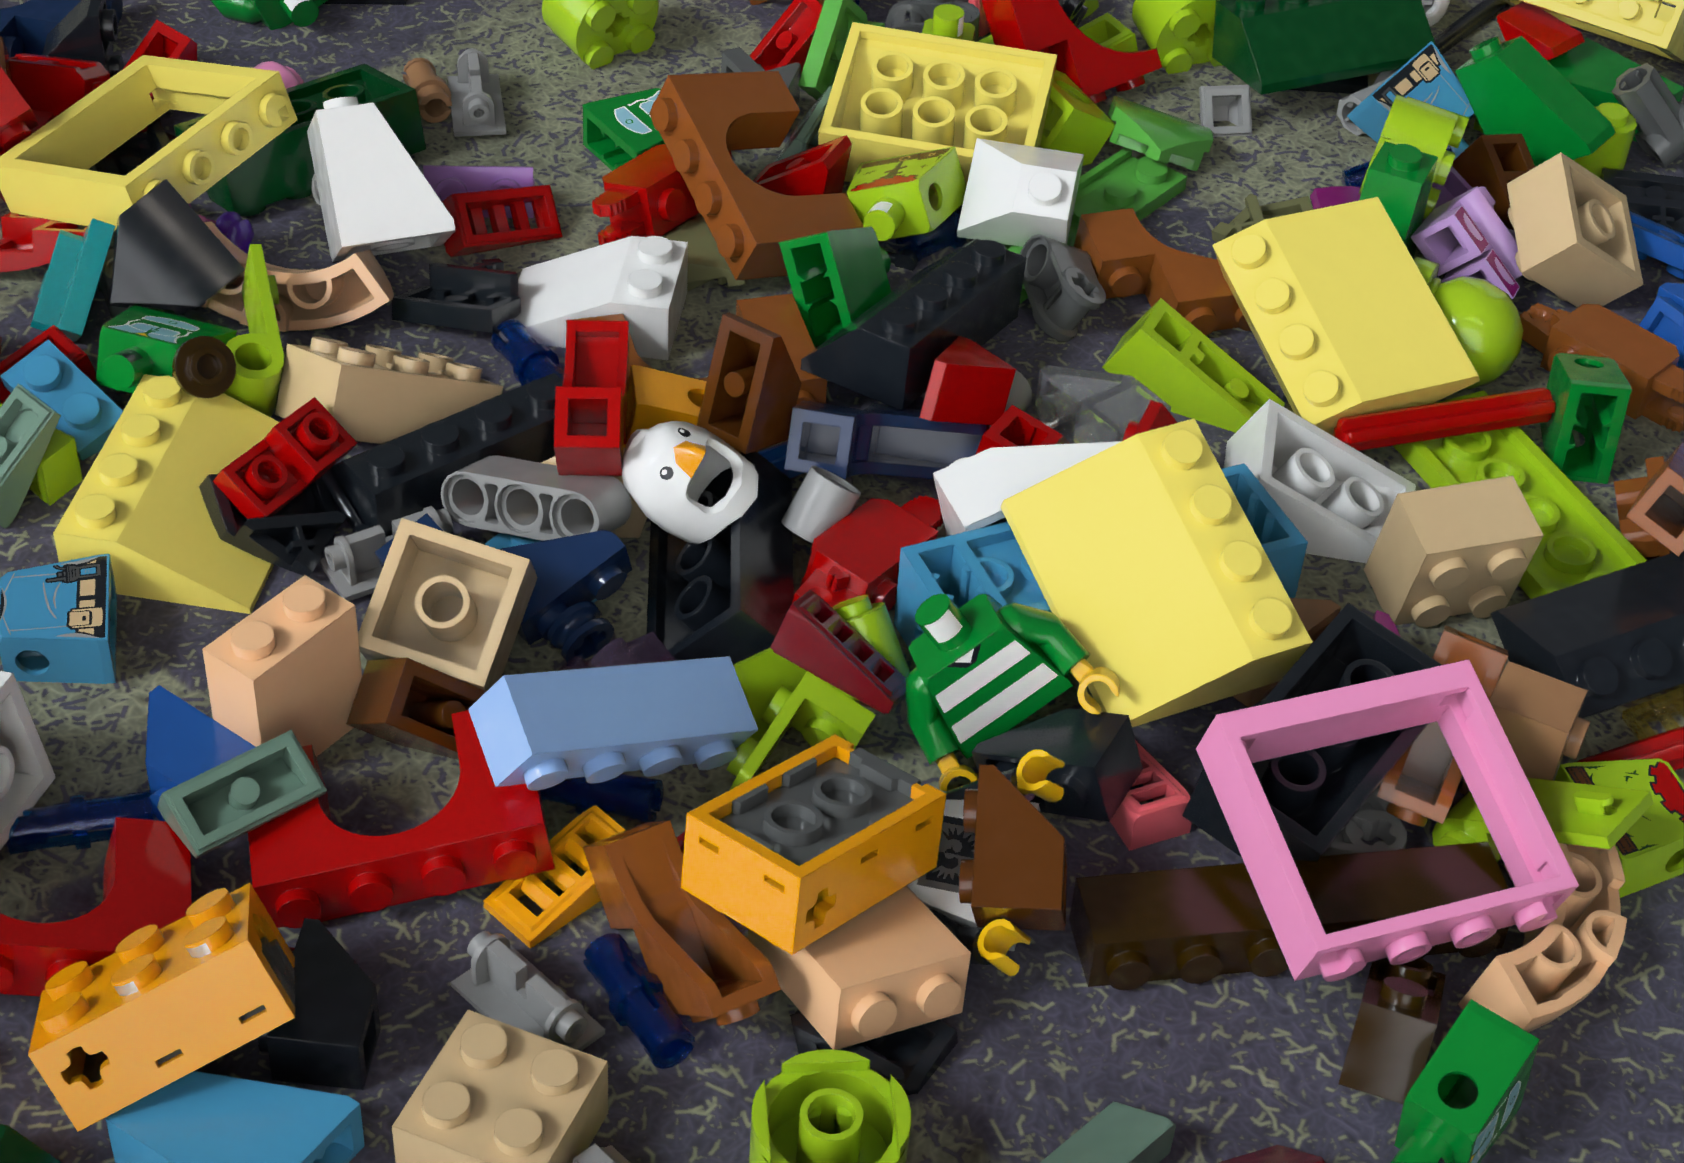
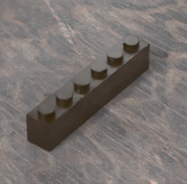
(1214, 924)

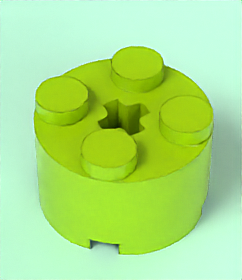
(602, 27)
(1178, 30)
(1428, 130)
(829, 1111)

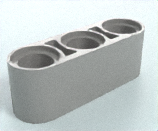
(533, 499)

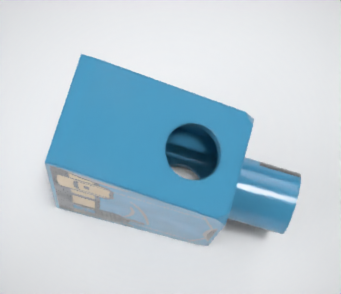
(1422, 78)
(60, 622)

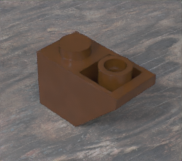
(1017, 858)

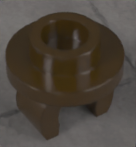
(204, 367)

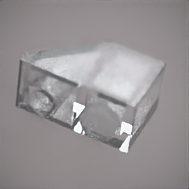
(1090, 403)

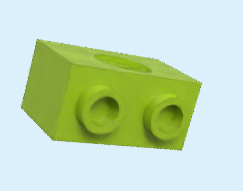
(1074, 121)

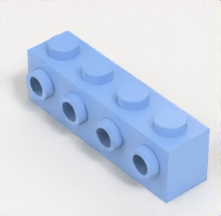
(611, 721)

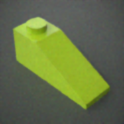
(1188, 370)

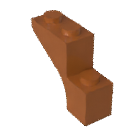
(1136, 263)
(1427, 773)
(689, 945)

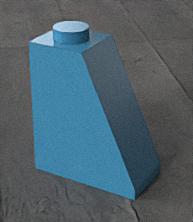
(236, 1122)

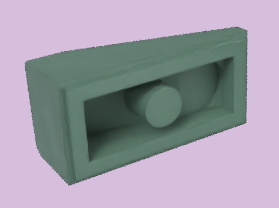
(24, 437)

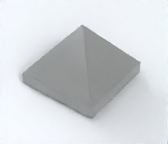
(1226, 104)

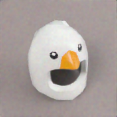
(670, 469)

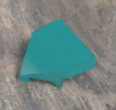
(72, 279)

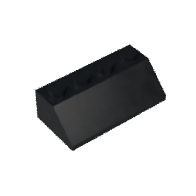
(896, 341)
(410, 470)
(731, 588)
(1605, 634)
(1326, 786)

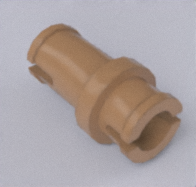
(431, 90)

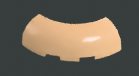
(313, 296)
(1565, 957)

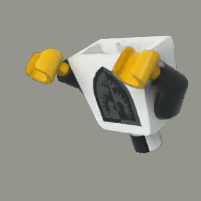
(940, 886)

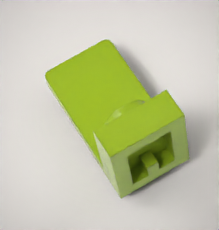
(811, 709)

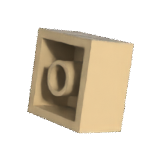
(1573, 233)
(1452, 551)
(447, 604)
(503, 1099)

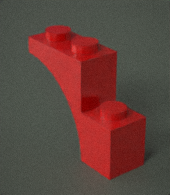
(1047, 29)
(593, 399)

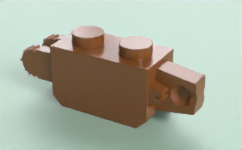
(1642, 356)

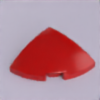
(29, 240)

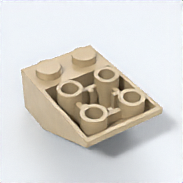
(377, 389)

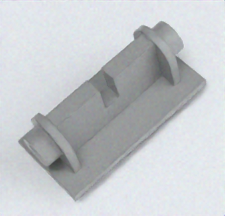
(476, 97)
(353, 561)
(518, 994)

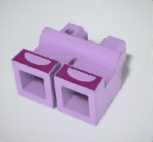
(1470, 241)

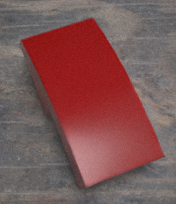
(285, 461)

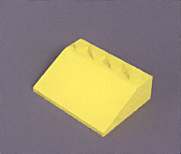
(933, 92)
(1343, 313)
(147, 501)
(1158, 574)

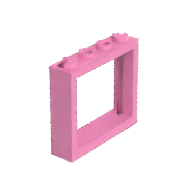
(1357, 711)

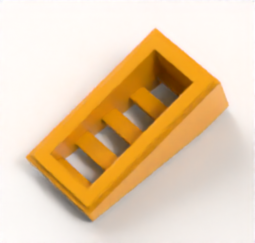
(579, 891)

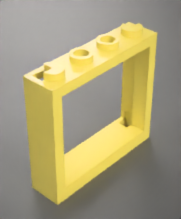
(1632, 22)
(50, 171)

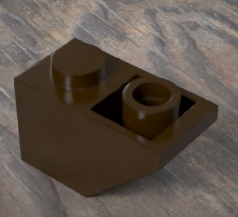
(1393, 1028)

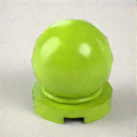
(1480, 318)

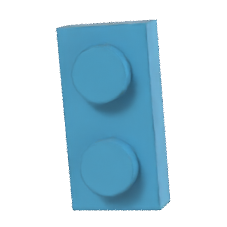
(61, 385)

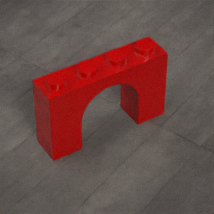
(479, 838)
(142, 886)

